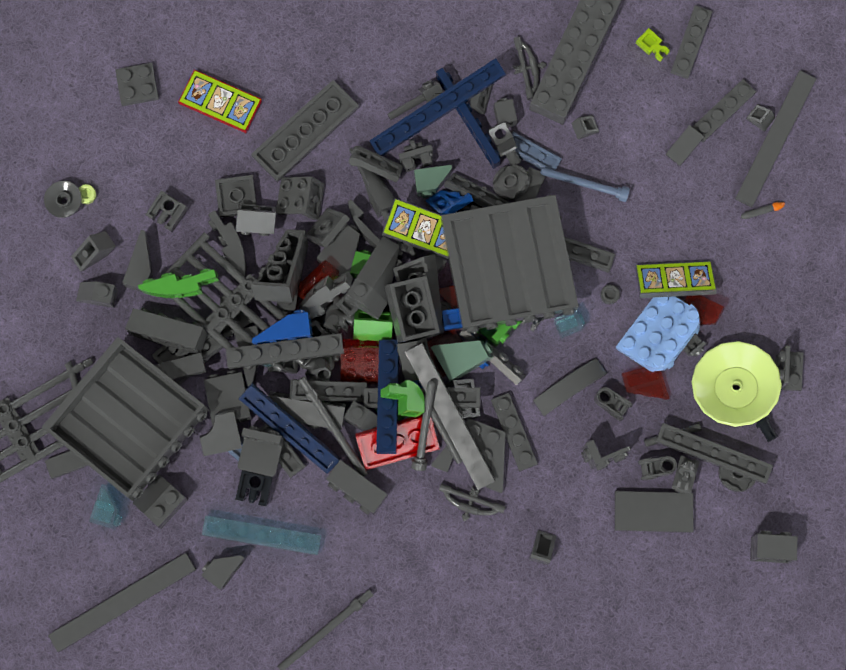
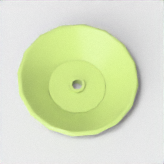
(742, 366)

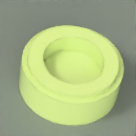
(88, 194)

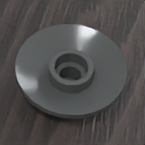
(59, 191)

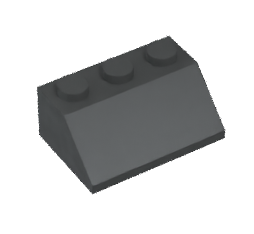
(412, 309)

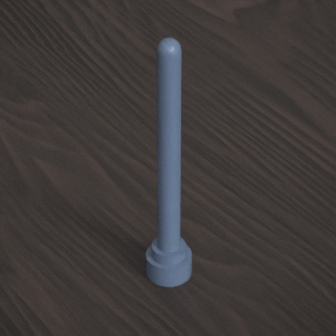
(620, 193)

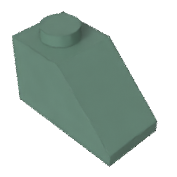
(430, 180)

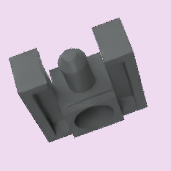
(161, 203)

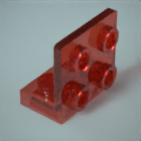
(360, 361)

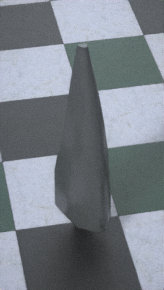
(377, 191)

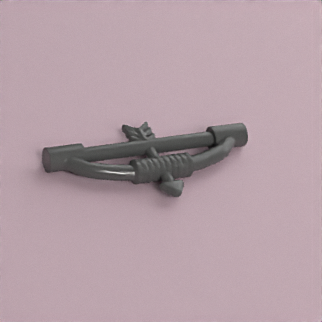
(519, 45)
(472, 497)

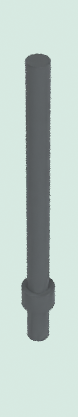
(312, 395)
(356, 605)

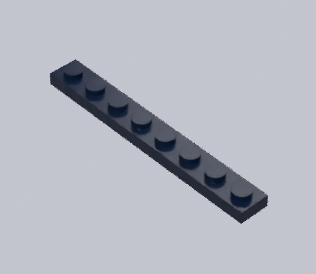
(438, 107)

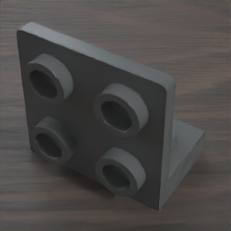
(300, 196)
(790, 369)

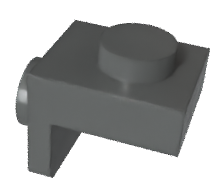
(430, 90)
(694, 346)

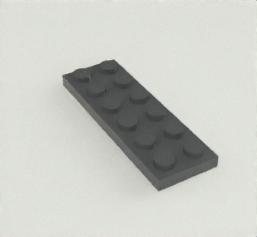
(305, 131)

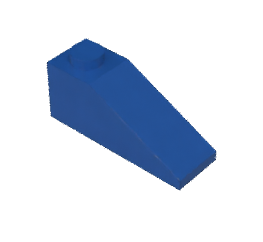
(289, 328)

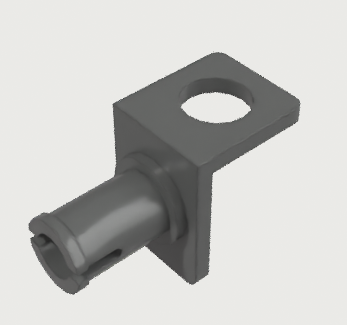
(506, 144)

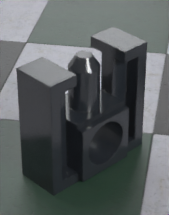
(245, 482)

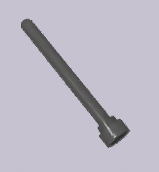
(419, 461)

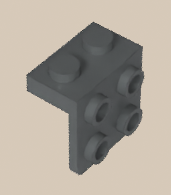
(260, 451)
(591, 455)

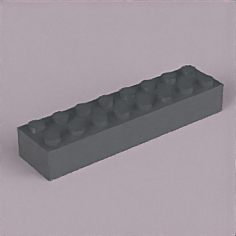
(573, 58)

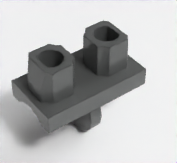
(414, 152)
(685, 475)

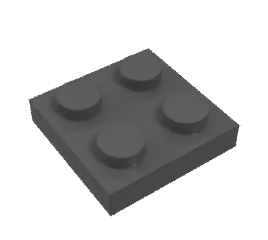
(137, 84)
(234, 192)
(327, 227)

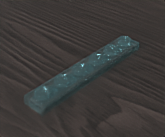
(261, 535)

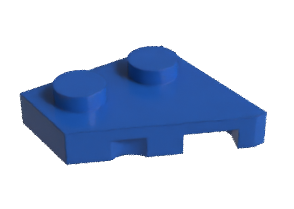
(448, 202)

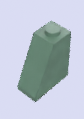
(462, 357)

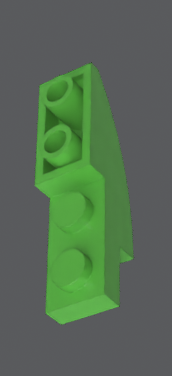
(171, 287)

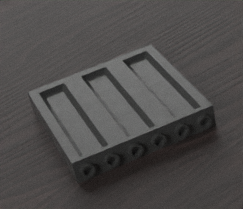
(509, 263)
(125, 419)

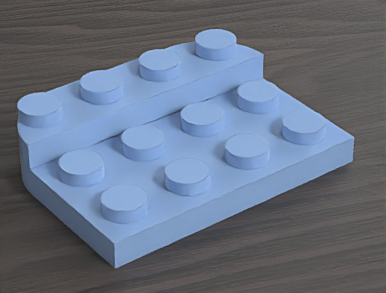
(660, 333)

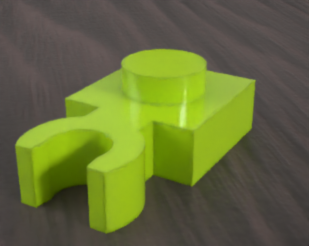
(651, 43)

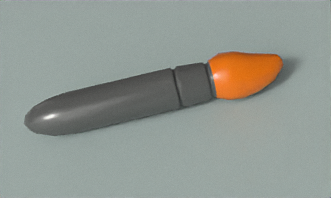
(763, 210)

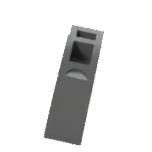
(228, 236)
(323, 293)

